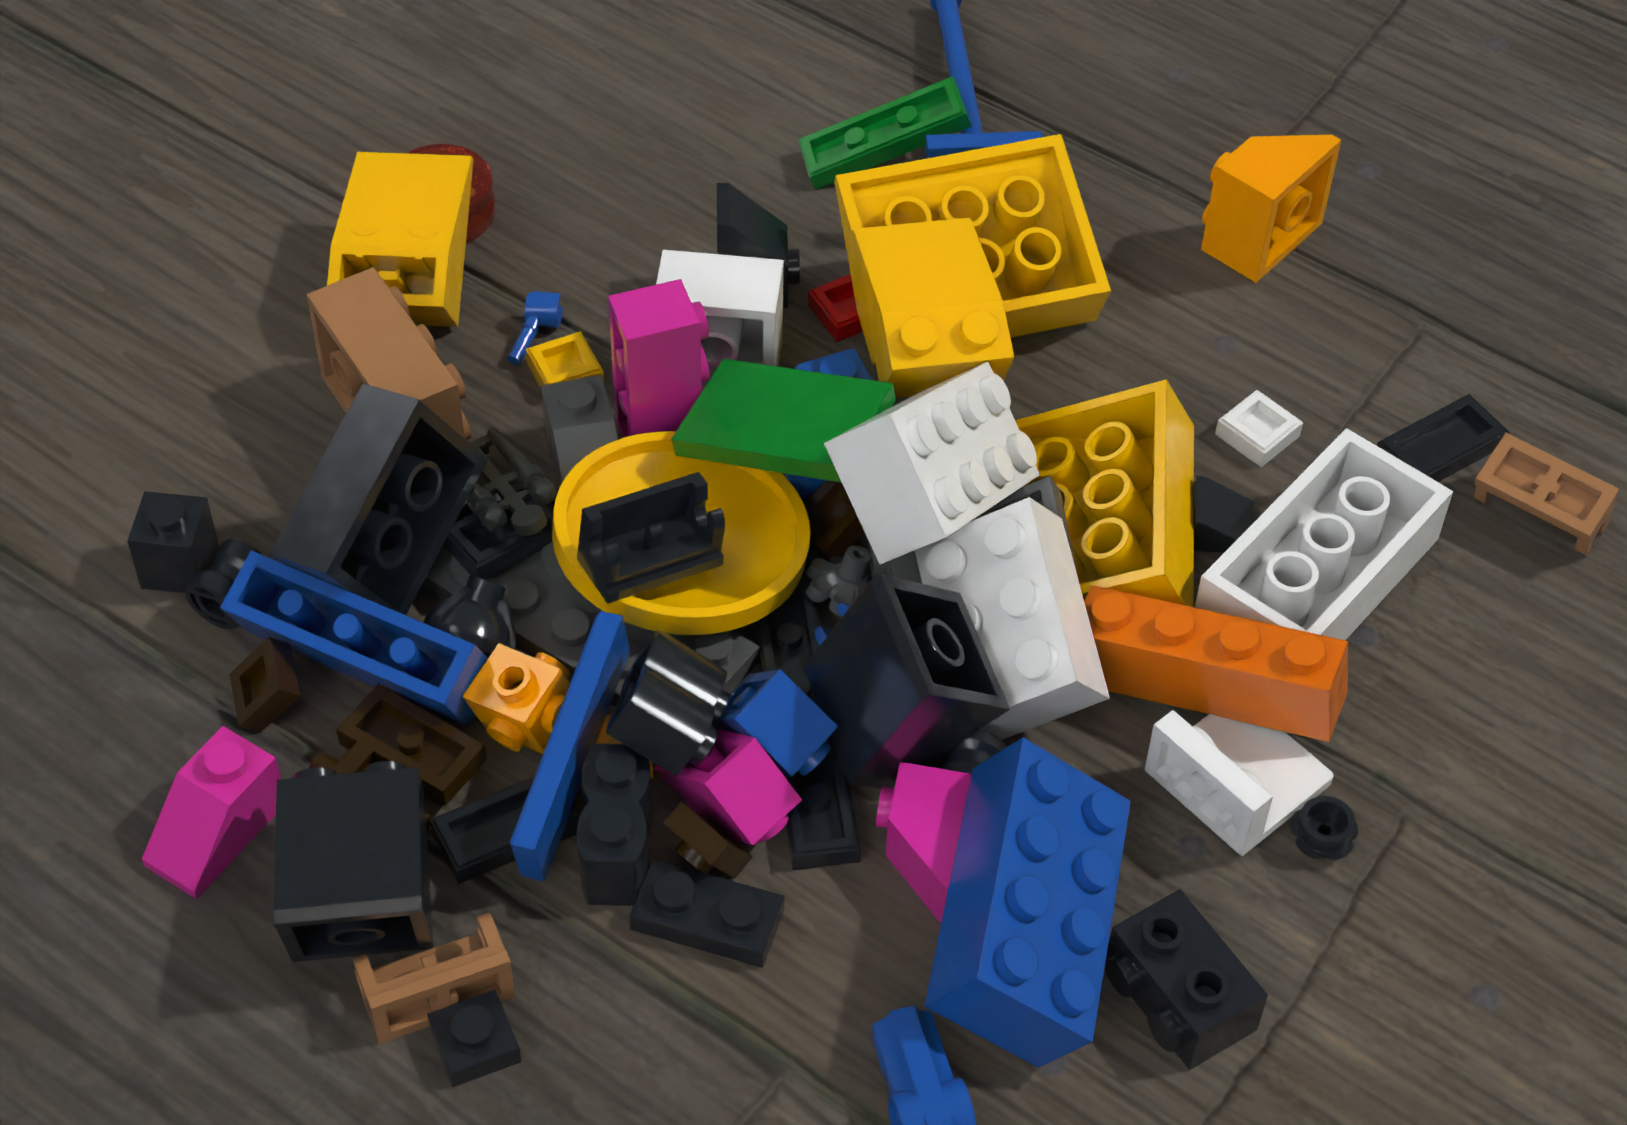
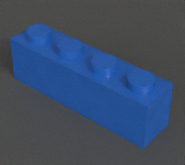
(355, 636)

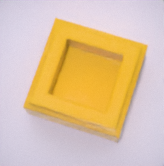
(563, 360)

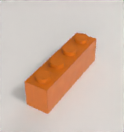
(1219, 663)

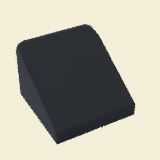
(1219, 515)

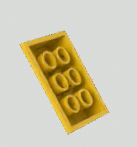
(1023, 214)
(1124, 488)

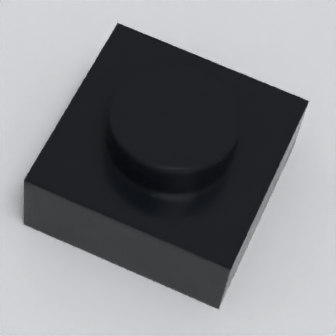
(474, 1038)

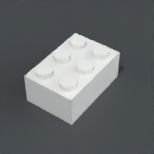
(1026, 611)

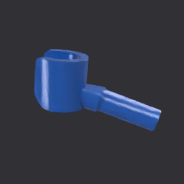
(540, 310)

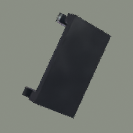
(650, 538)

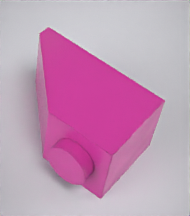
(737, 788)
(212, 811)
(924, 828)

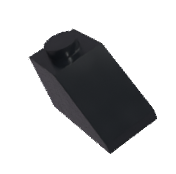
(753, 232)

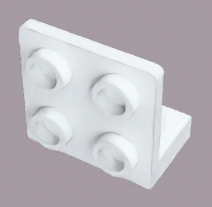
(1234, 775)

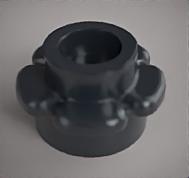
(1329, 815)

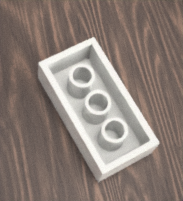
(933, 462)
(1330, 542)

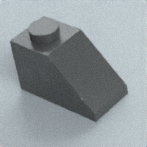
(576, 421)

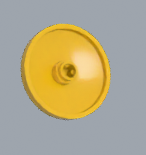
(761, 545)

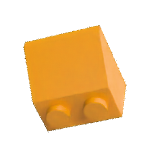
(1267, 199)

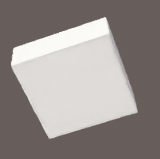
(1259, 428)

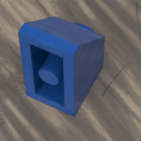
(780, 719)

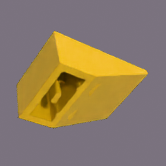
(411, 226)

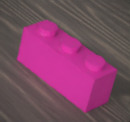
(656, 357)

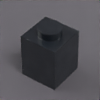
(171, 540)

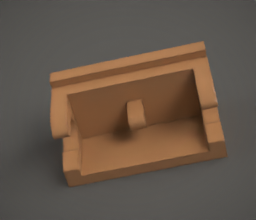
(1548, 489)
(410, 988)

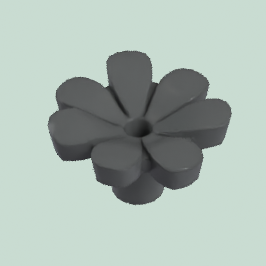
(839, 577)

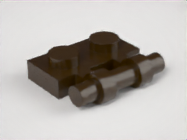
(399, 731)

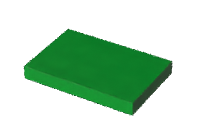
(777, 417)

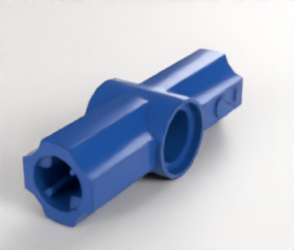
(919, 1071)

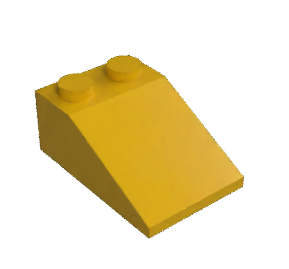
(930, 303)

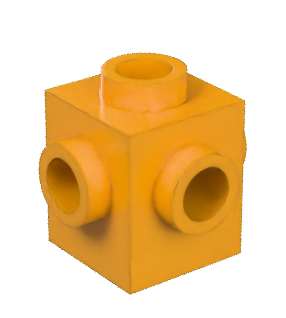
(518, 697)

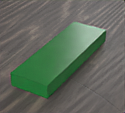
(884, 132)

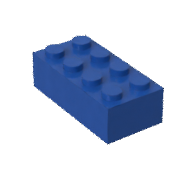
(1030, 905)

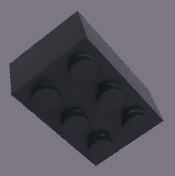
(381, 499)

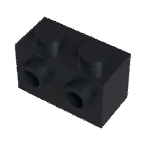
(1184, 980)

